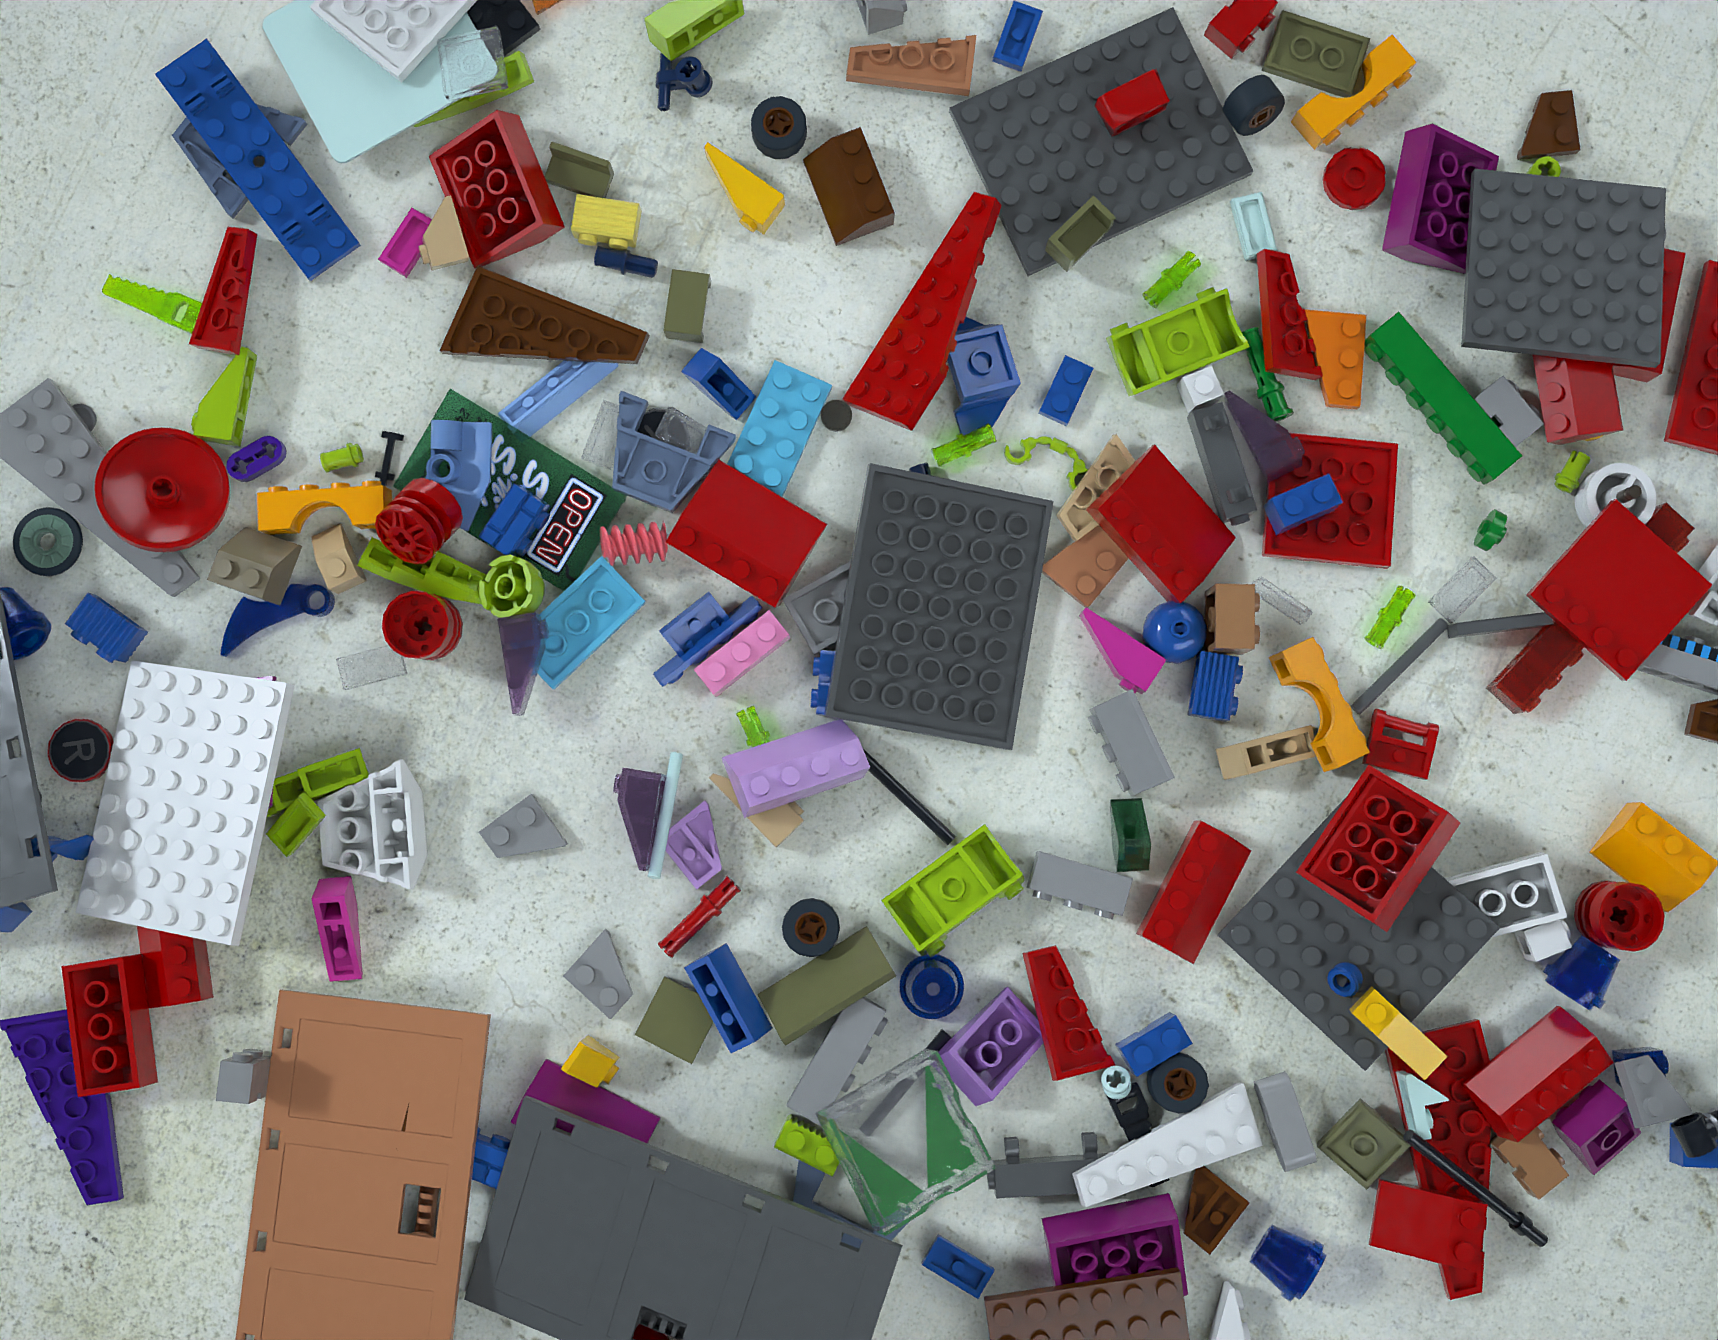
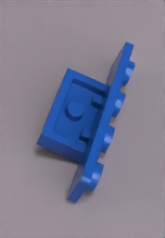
(699, 630)

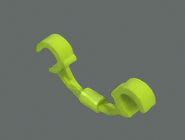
(1055, 445)

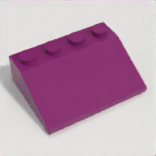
(1433, 198)
(1115, 1241)

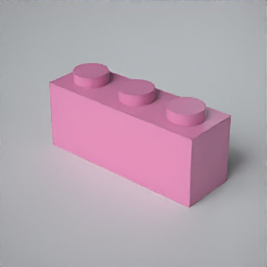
(742, 653)

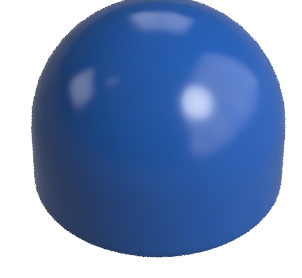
(1352, 972)

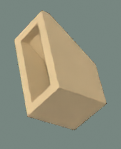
(443, 239)
(337, 560)

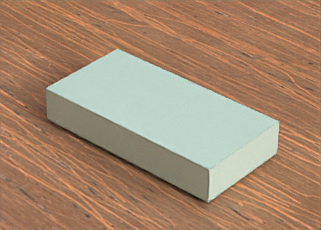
(1252, 224)

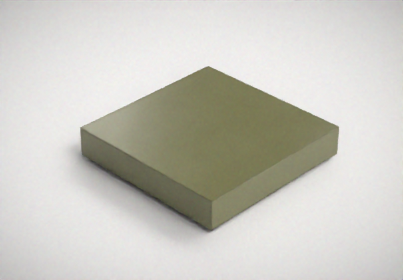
(676, 1020)
(1363, 1144)

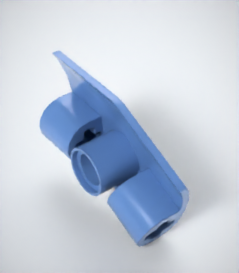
(469, 453)

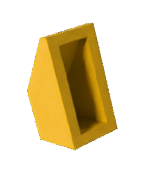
(591, 1062)

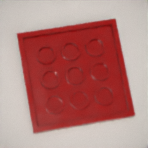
(1359, 528)
(1619, 590)

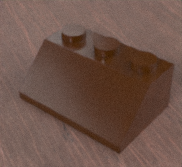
(849, 187)

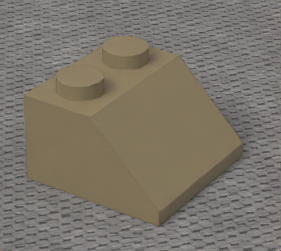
(255, 565)

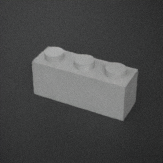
(1079, 885)

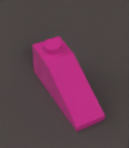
(1126, 657)
(338, 927)

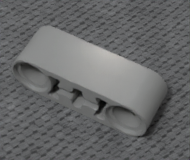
(1285, 1121)

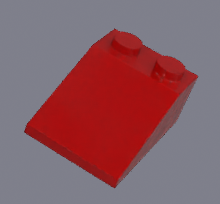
(1428, 1224)

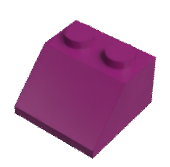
(1596, 1126)

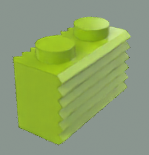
(807, 1145)

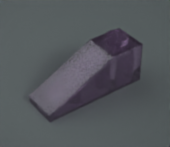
(1267, 440)
(522, 651)

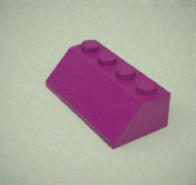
(592, 1103)

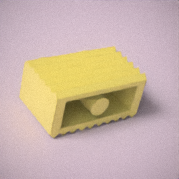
(606, 222)

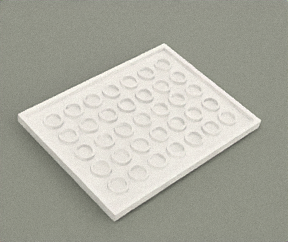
(185, 801)

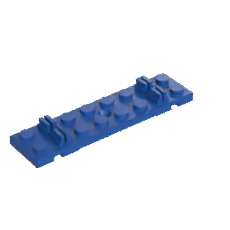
(240, 133)

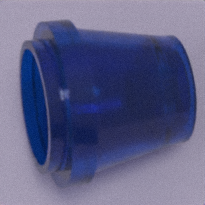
(26, 626)
(928, 970)
(1583, 973)
(1288, 1261)

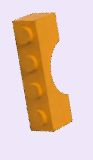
(1325, 115)
(287, 511)
(1338, 735)

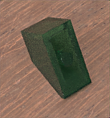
(1130, 835)

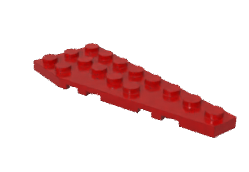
(914, 349)
(1457, 1129)

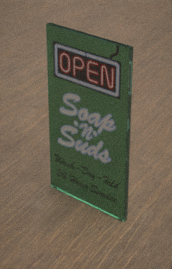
(576, 497)

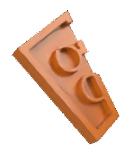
(1340, 353)

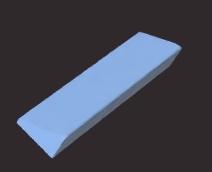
(554, 394)

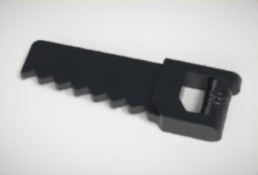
(1135, 1119)

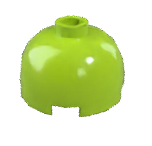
(511, 587)

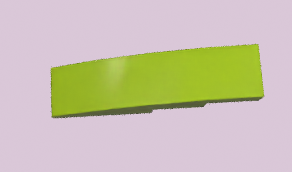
(518, 77)
(437, 576)
(318, 779)

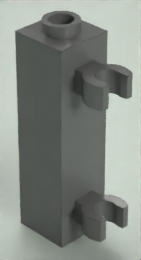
(1222, 464)
(1039, 1175)

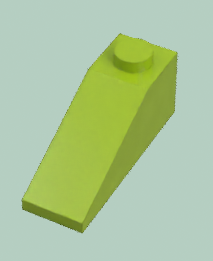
(689, 22)
(225, 405)

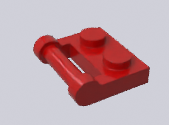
(1397, 754)

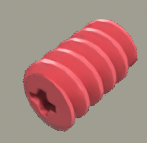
(633, 543)

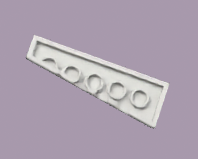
(1194, 1139)

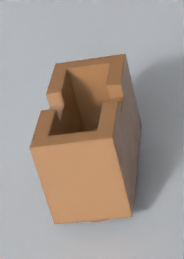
(1536, 1165)

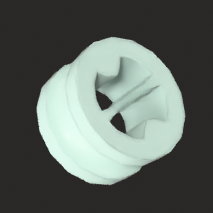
(1110, 1075)

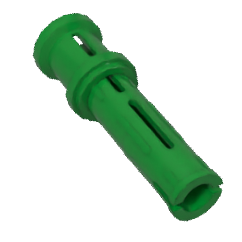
(1269, 388)

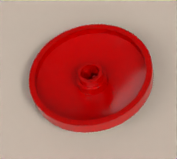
(162, 489)

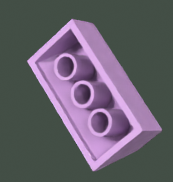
(795, 767)

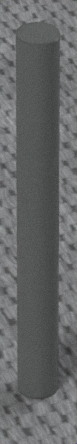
(1399, 666)

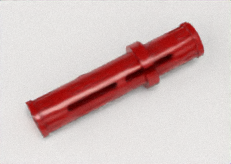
(697, 918)

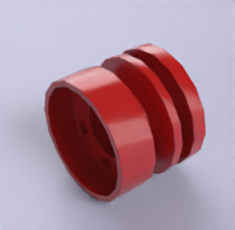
(418, 521)
(404, 622)
(1633, 911)

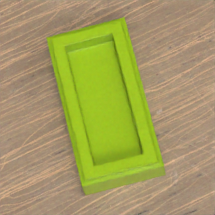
(295, 824)

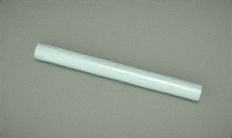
(665, 815)

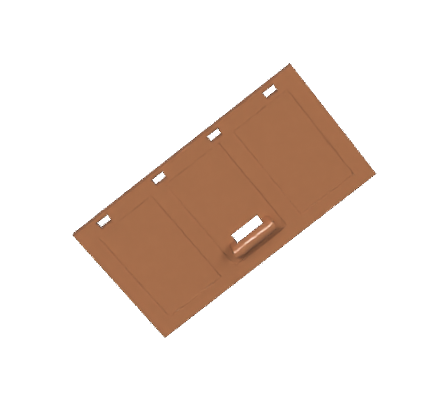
(340, 1184)

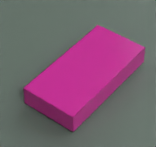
(403, 250)

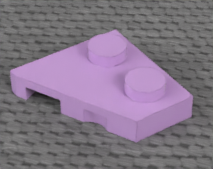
(694, 846)

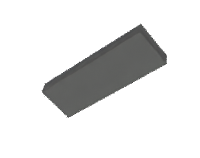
(1498, 625)

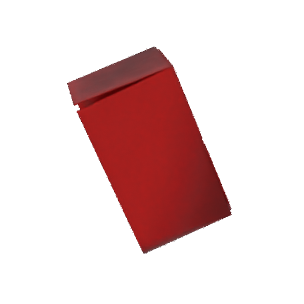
(1132, 102)

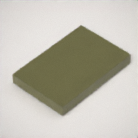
(1316, 54)

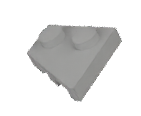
(522, 830)
(601, 976)

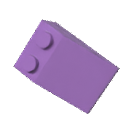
(992, 1047)

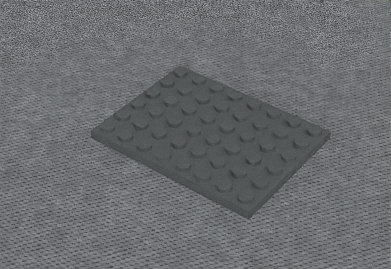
(1050, 151)
(939, 607)

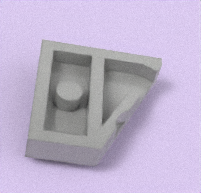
(1649, 1093)

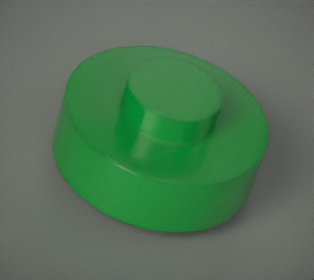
(1491, 530)

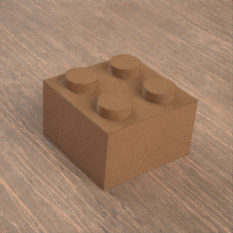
(1231, 618)

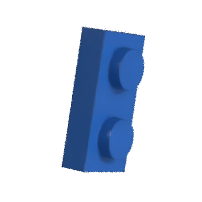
(1017, 36)
(1065, 390)
(958, 1266)

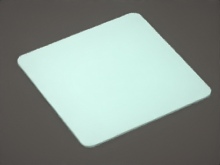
(345, 90)

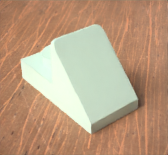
(1415, 1097)

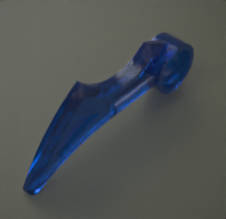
(255, 616)

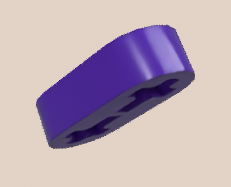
(253, 452)

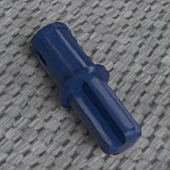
(625, 262)

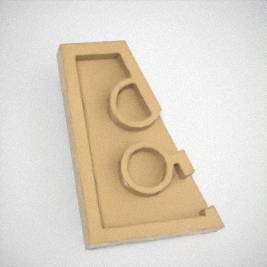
(1103, 472)

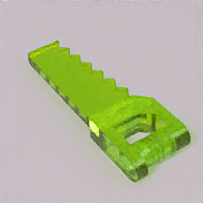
(154, 302)

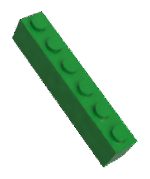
(1441, 399)

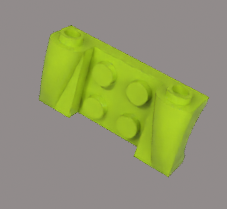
(1176, 341)
(953, 890)

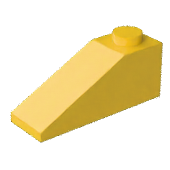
(750, 196)
(1398, 1033)

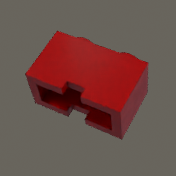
(1235, 25)

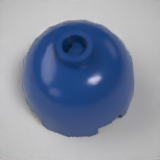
(1162, 628)

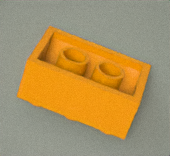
(1654, 854)

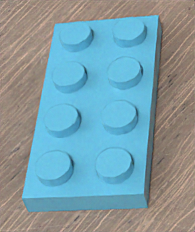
(779, 426)
(585, 619)

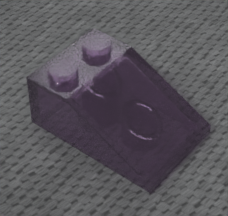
(640, 805)

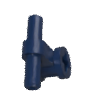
(681, 78)

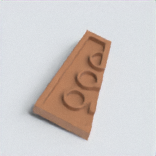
(929, 67)
(1086, 566)

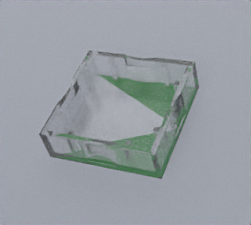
(905, 1141)

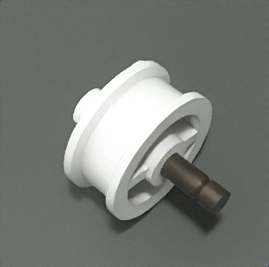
(1619, 482)

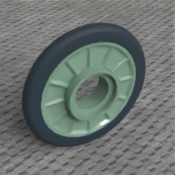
(66, 547)

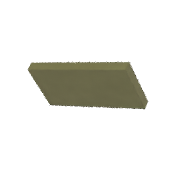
(826, 985)

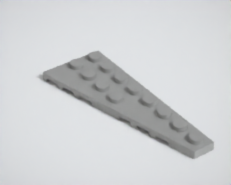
(61, 457)

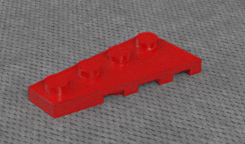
(225, 301)
(1283, 328)
(1066, 1029)

